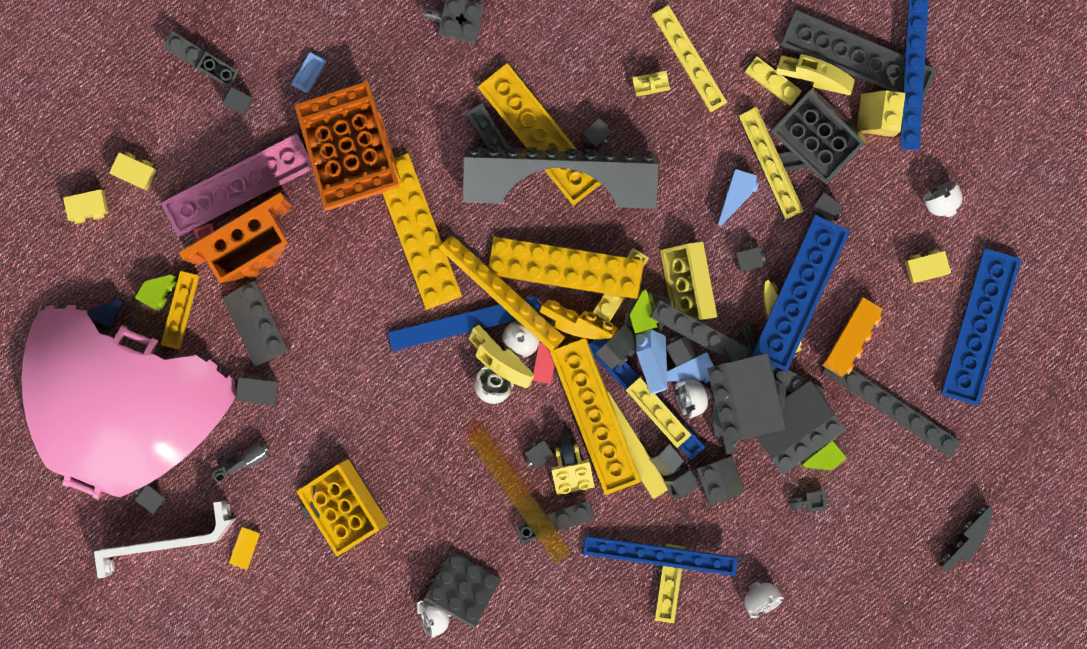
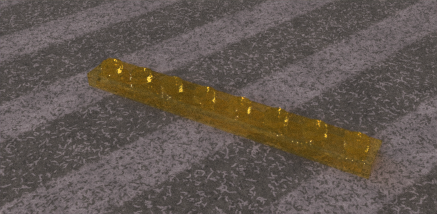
(519, 495)

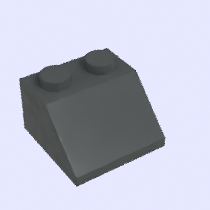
(720, 480)

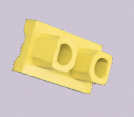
(651, 83)

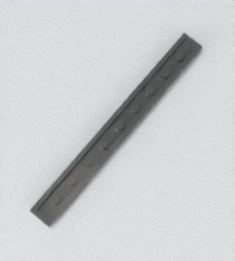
(718, 342)

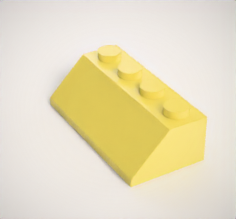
(689, 280)

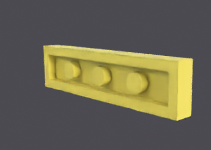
(658, 412)
(668, 592)

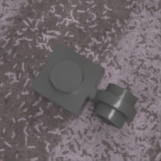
(231, 464)
(814, 500)

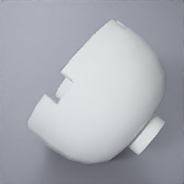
(944, 200)
(519, 340)
(491, 387)
(692, 397)
(761, 598)
(434, 619)

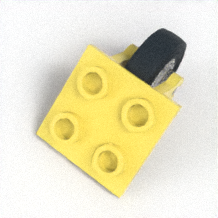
(571, 476)

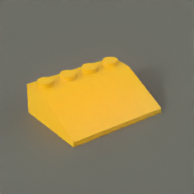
(344, 507)

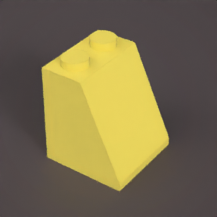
(880, 113)

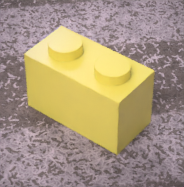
(133, 171)
(86, 206)
(927, 267)

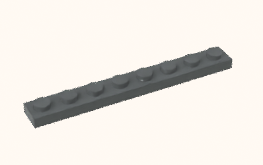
(897, 411)

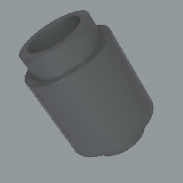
(255, 454)

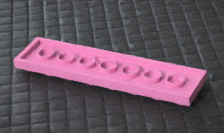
(237, 185)

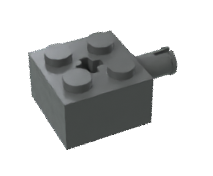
(449, 25)

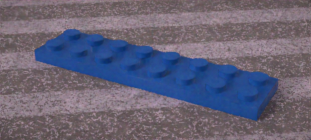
(801, 292)
(980, 327)

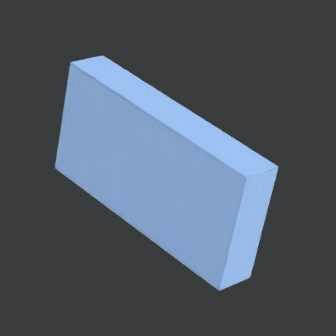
(308, 73)

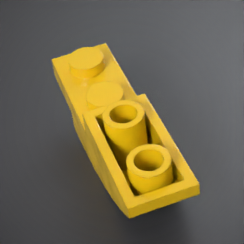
(584, 325)

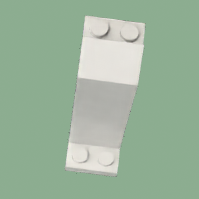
(105, 566)

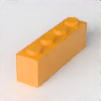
(852, 337)

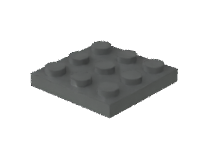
(462, 589)

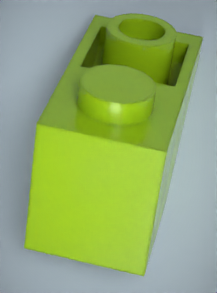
(155, 290)
(641, 313)
(825, 458)

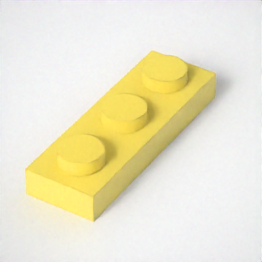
(773, 82)

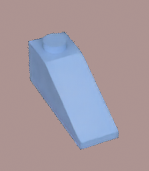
(739, 190)
(652, 357)
(692, 370)

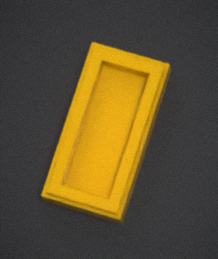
(244, 548)

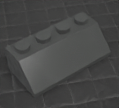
(255, 323)

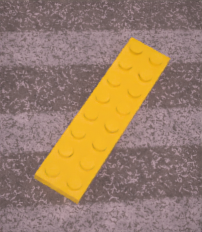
(534, 128)
(420, 238)
(566, 267)
(595, 416)

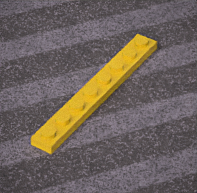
(501, 293)

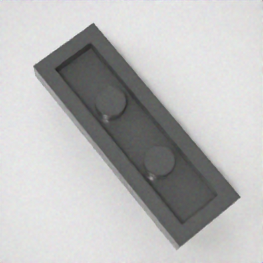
(486, 127)

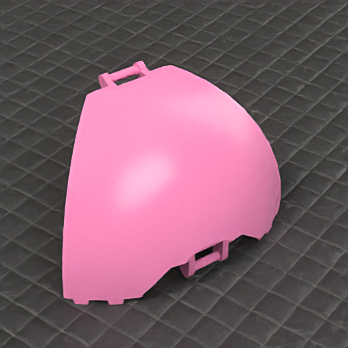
(110, 409)

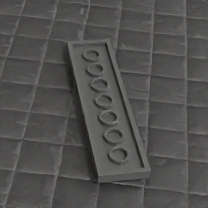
(849, 53)

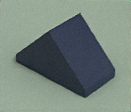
(107, 313)

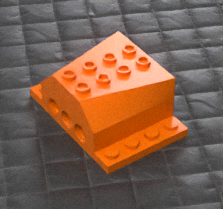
(347, 146)
(245, 243)

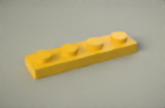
(180, 310)

